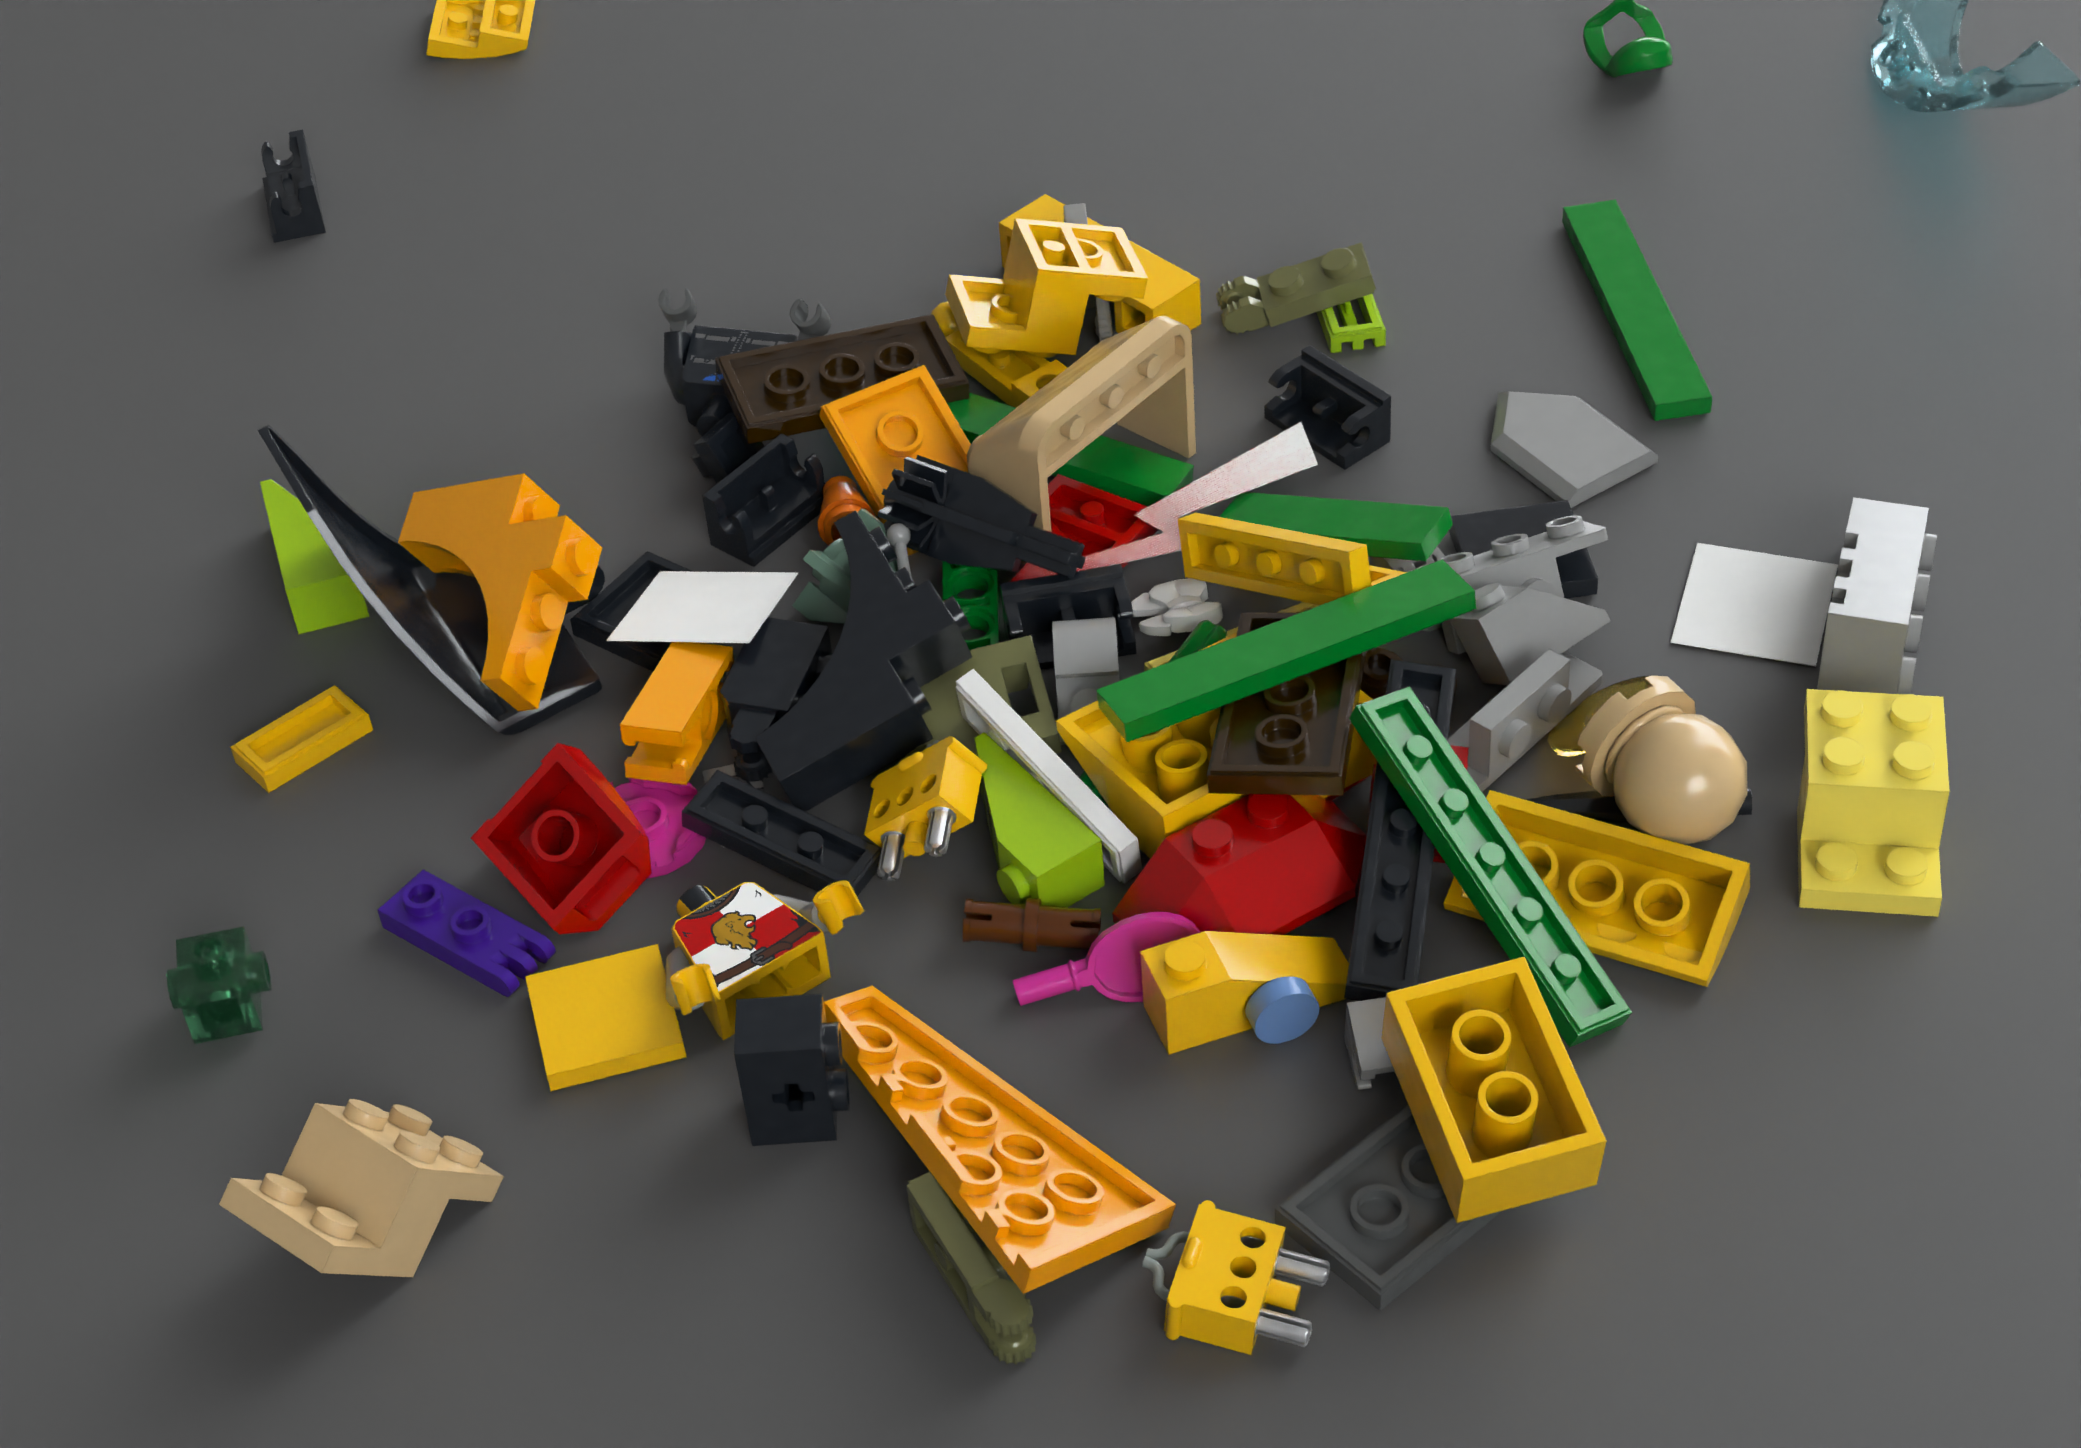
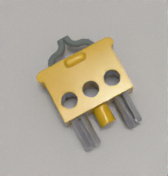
(923, 803)
(1230, 1279)

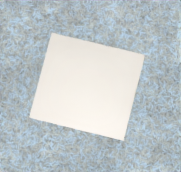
(1755, 604)
(703, 607)

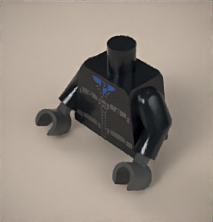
(691, 356)

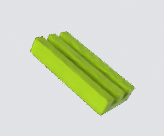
(1352, 332)

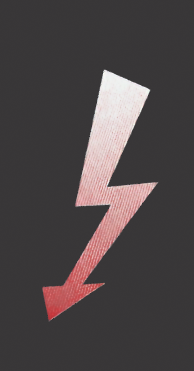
(1264, 464)

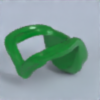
(1636, 56)

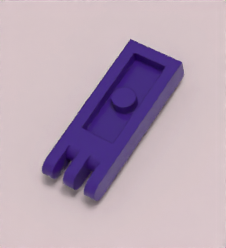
(465, 932)

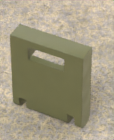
(1006, 669)

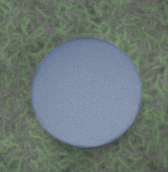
(1282, 1010)

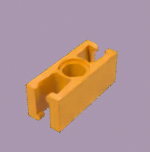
(677, 713)

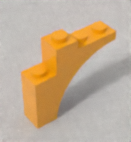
(524, 562)

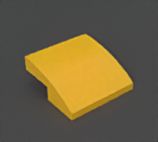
(479, 28)

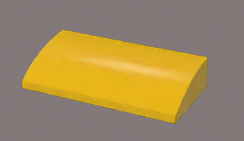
(1627, 889)

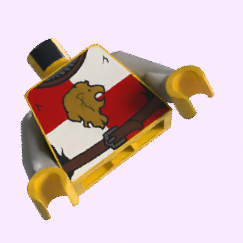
(750, 947)

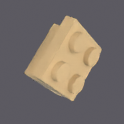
(362, 1189)

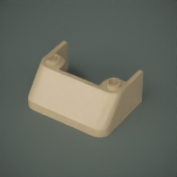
(1128, 379)

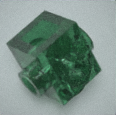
(217, 971)

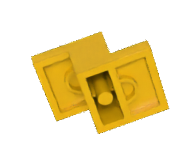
(1045, 287)

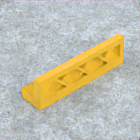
(1275, 560)

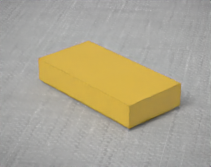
(301, 738)

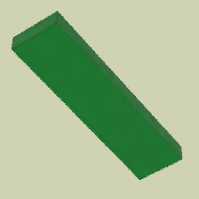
(1386, 528)

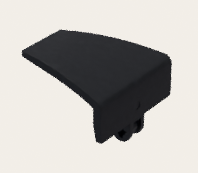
(432, 613)

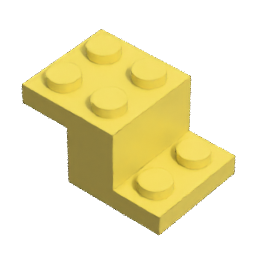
(1872, 802)

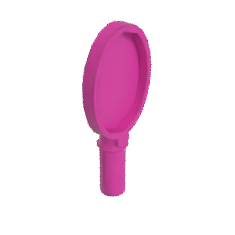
(1111, 962)

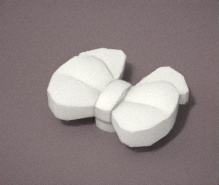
(1178, 606)

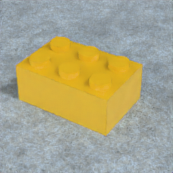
(1492, 1089)

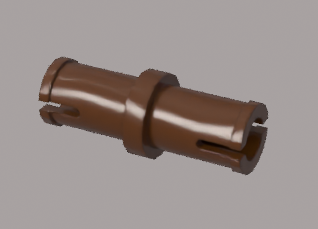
(1030, 924)

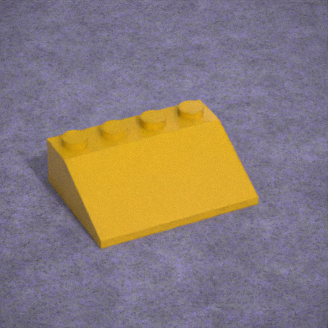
(1162, 777)

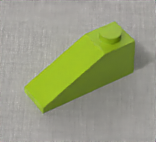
(312, 576)
(1035, 838)

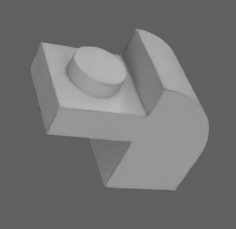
(1083, 661)

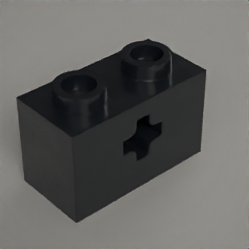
(788, 1069)

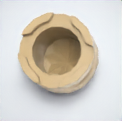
(1664, 763)

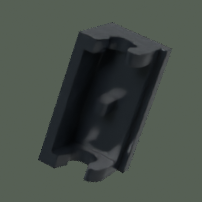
(292, 192)
(1337, 408)
(764, 501)
(1092, 593)

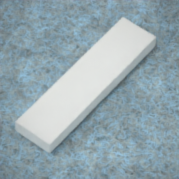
(991, 714)

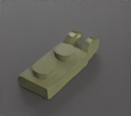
(1295, 290)
(971, 1272)

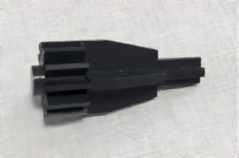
(972, 521)

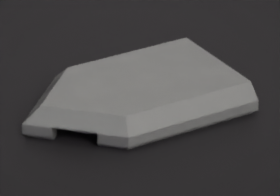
(1564, 445)

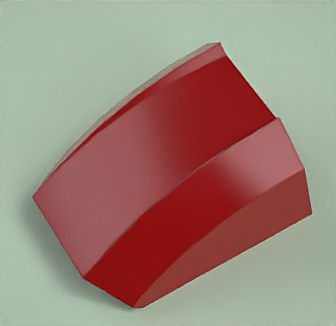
(568, 843)

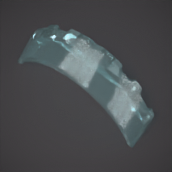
(1923, 71)

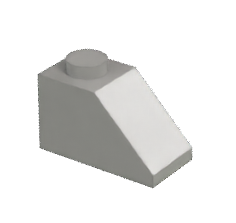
(1519, 626)

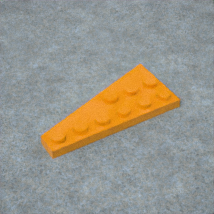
(1010, 1167)

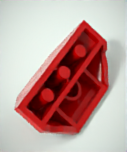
(1253, 866)

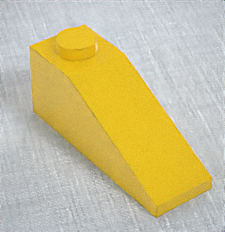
(1203, 981)

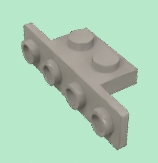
(1523, 561)
(1524, 713)

